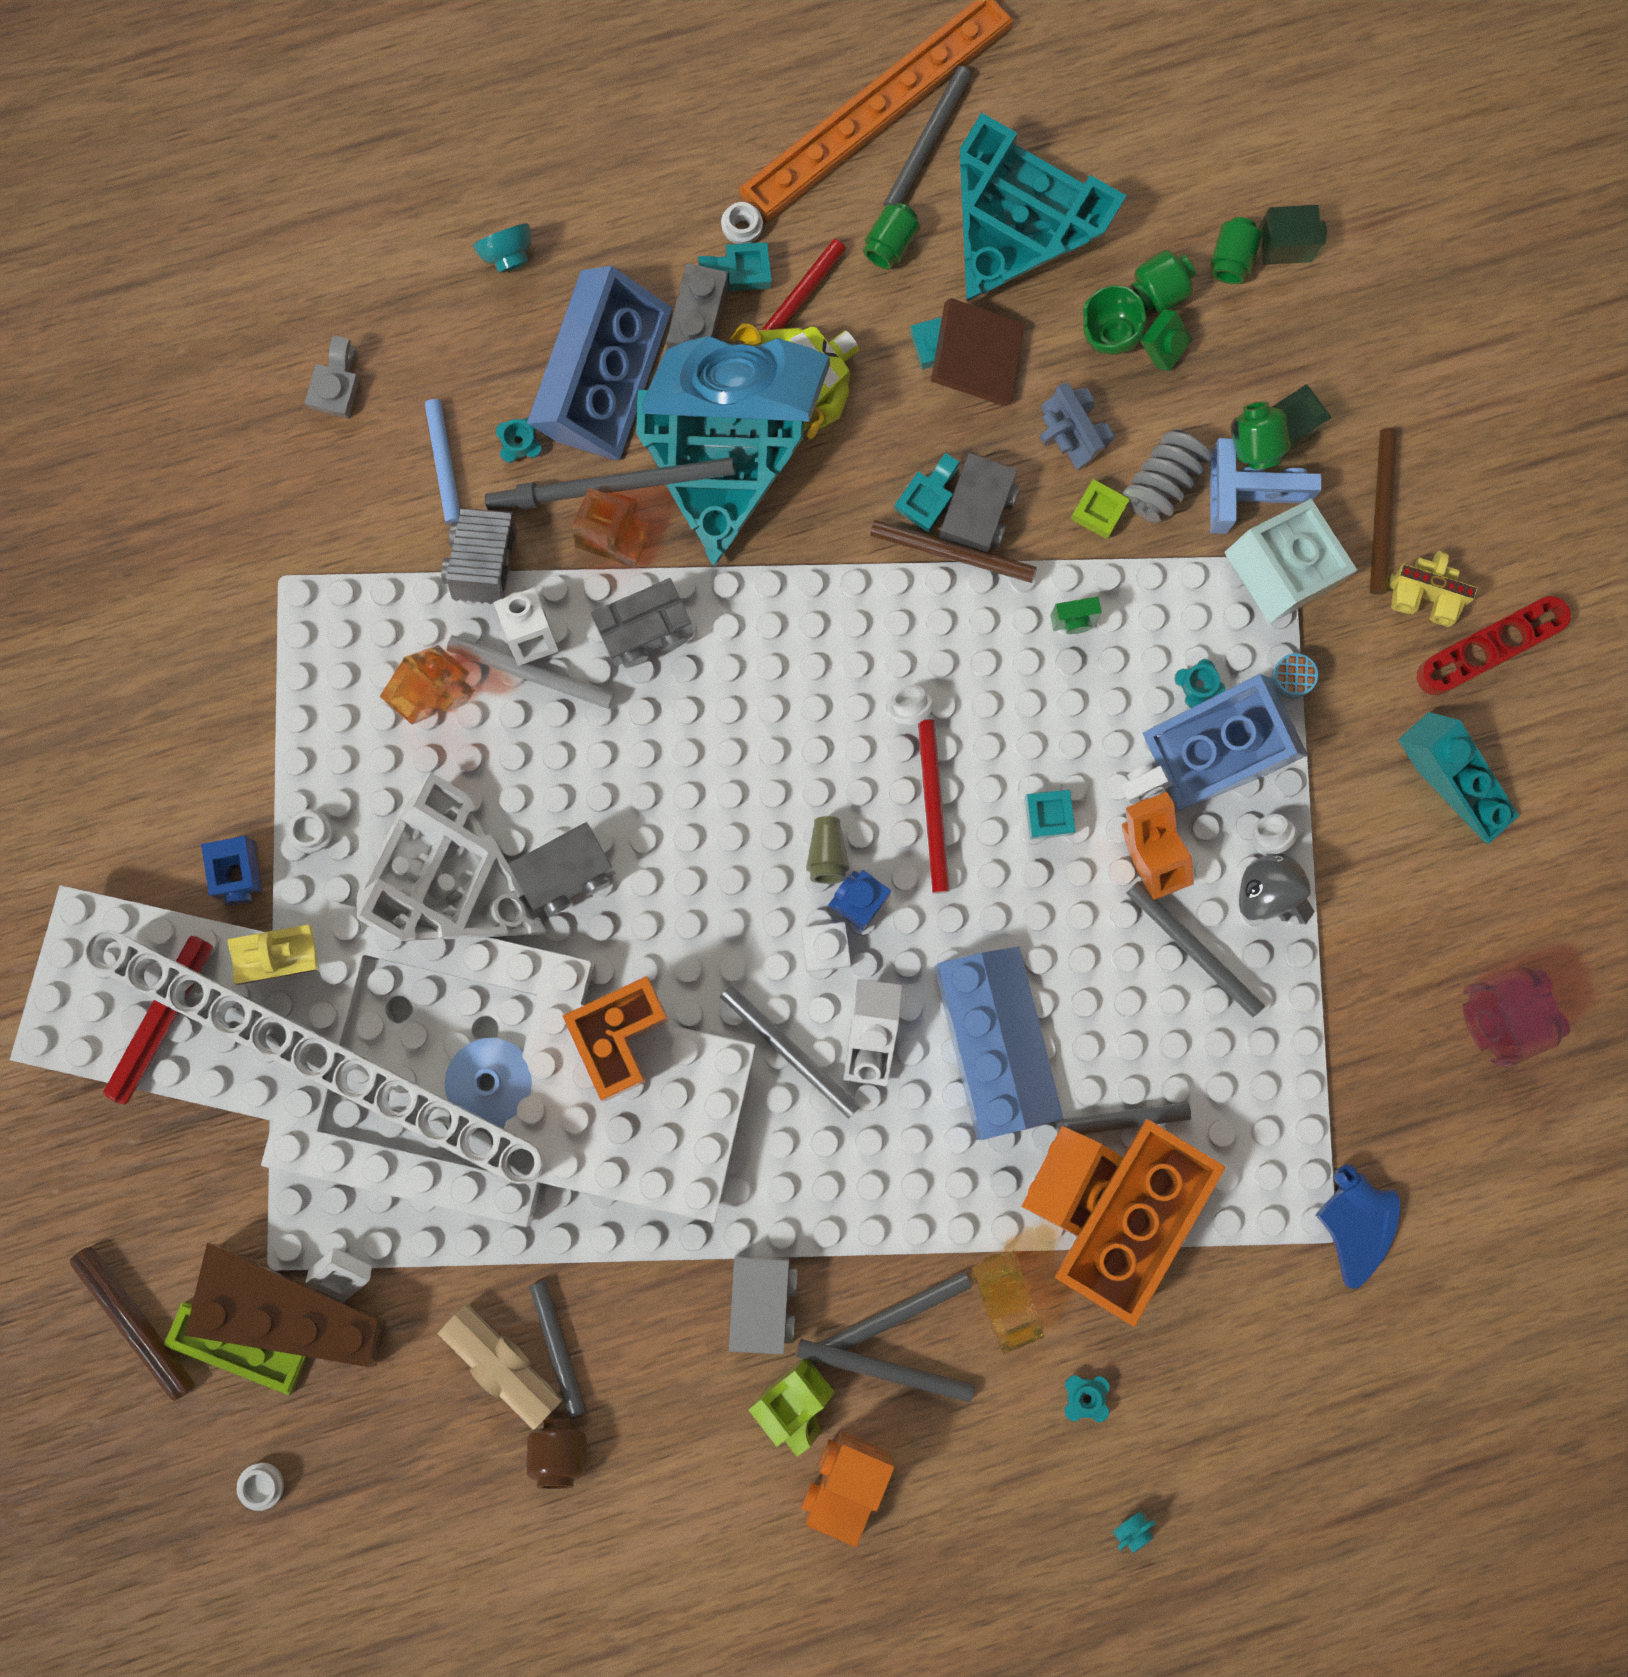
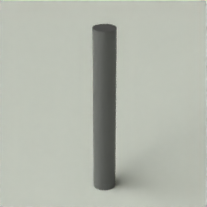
(1126, 1118)
(557, 1349)

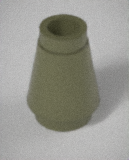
(827, 852)

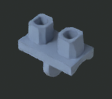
(1072, 428)

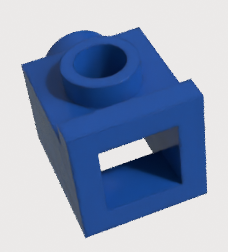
(221, 859)
(859, 898)

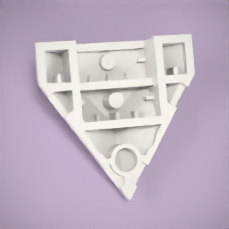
(442, 875)

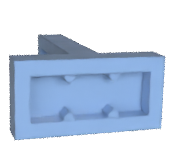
(1251, 485)

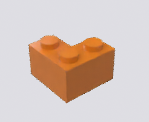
(603, 1033)
(849, 1487)

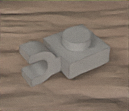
(334, 387)

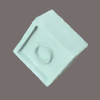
(1290, 560)

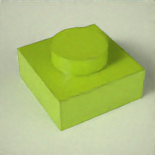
(1100, 509)

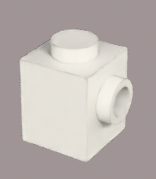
(525, 626)

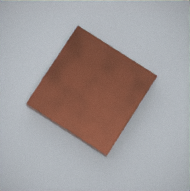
(977, 352)

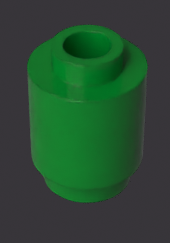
(891, 235)
(1235, 250)

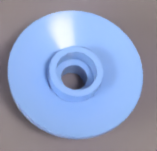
(507, 1067)

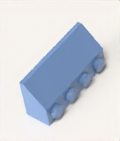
(600, 363)
(998, 1042)

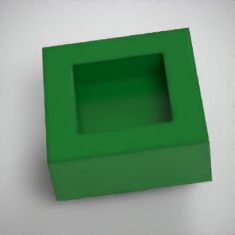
(1166, 340)
(1076, 615)

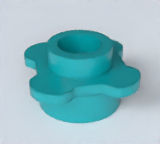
(509, 431)
(1205, 672)
(1077, 1388)
(1135, 1532)

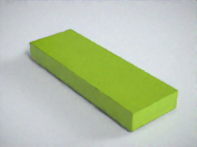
(259, 1365)

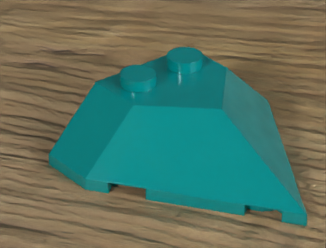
(1022, 208)
(722, 504)

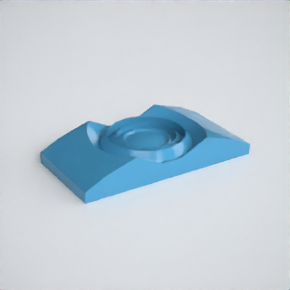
(738, 380)

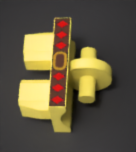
(1434, 583)
(273, 954)

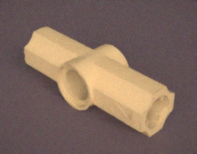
(500, 1366)

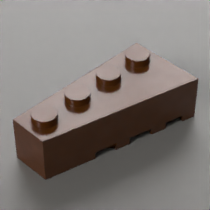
(267, 1310)

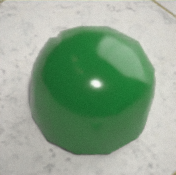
(1114, 320)

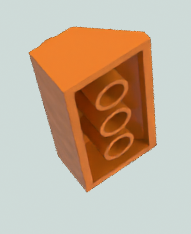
(1139, 1222)

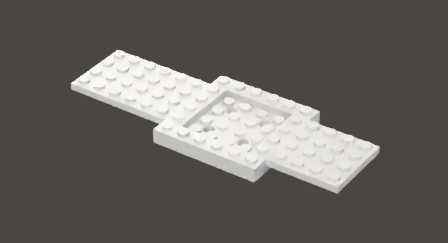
(647, 1147)

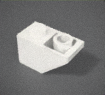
(872, 1032)

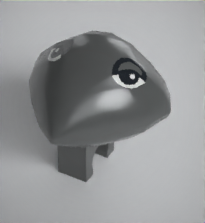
(1275, 888)

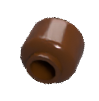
(556, 1455)

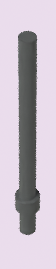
(530, 495)

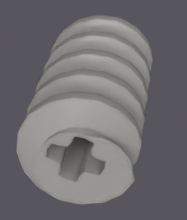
(1165, 471)

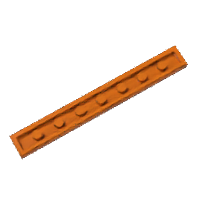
(875, 108)

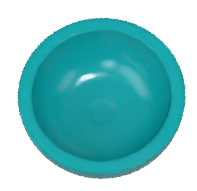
(506, 247)

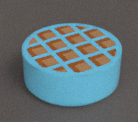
(1294, 675)

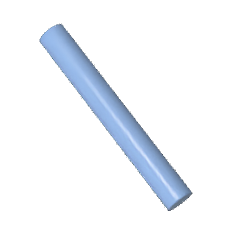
(443, 460)

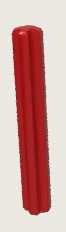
(152, 1030)

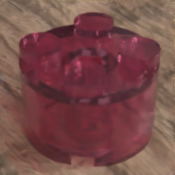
(1514, 1015)

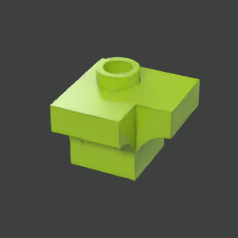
(790, 1406)

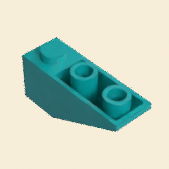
(1459, 773)

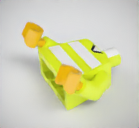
(835, 387)

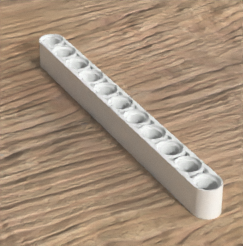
(292, 1054)

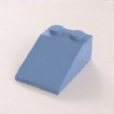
(1225, 742)

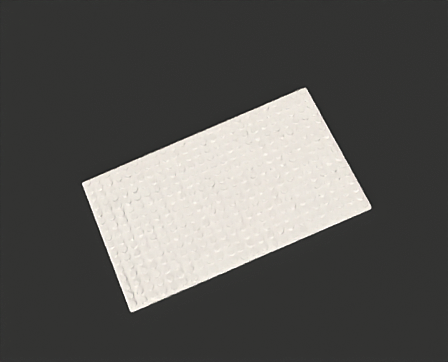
(708, 815)

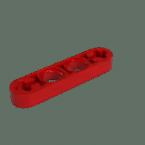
(1493, 645)

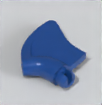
(1360, 1224)

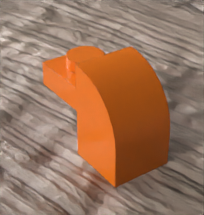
(1156, 847)

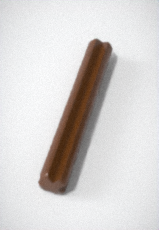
(131, 1323)

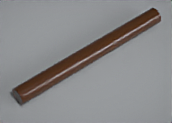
(1383, 511)
(953, 551)

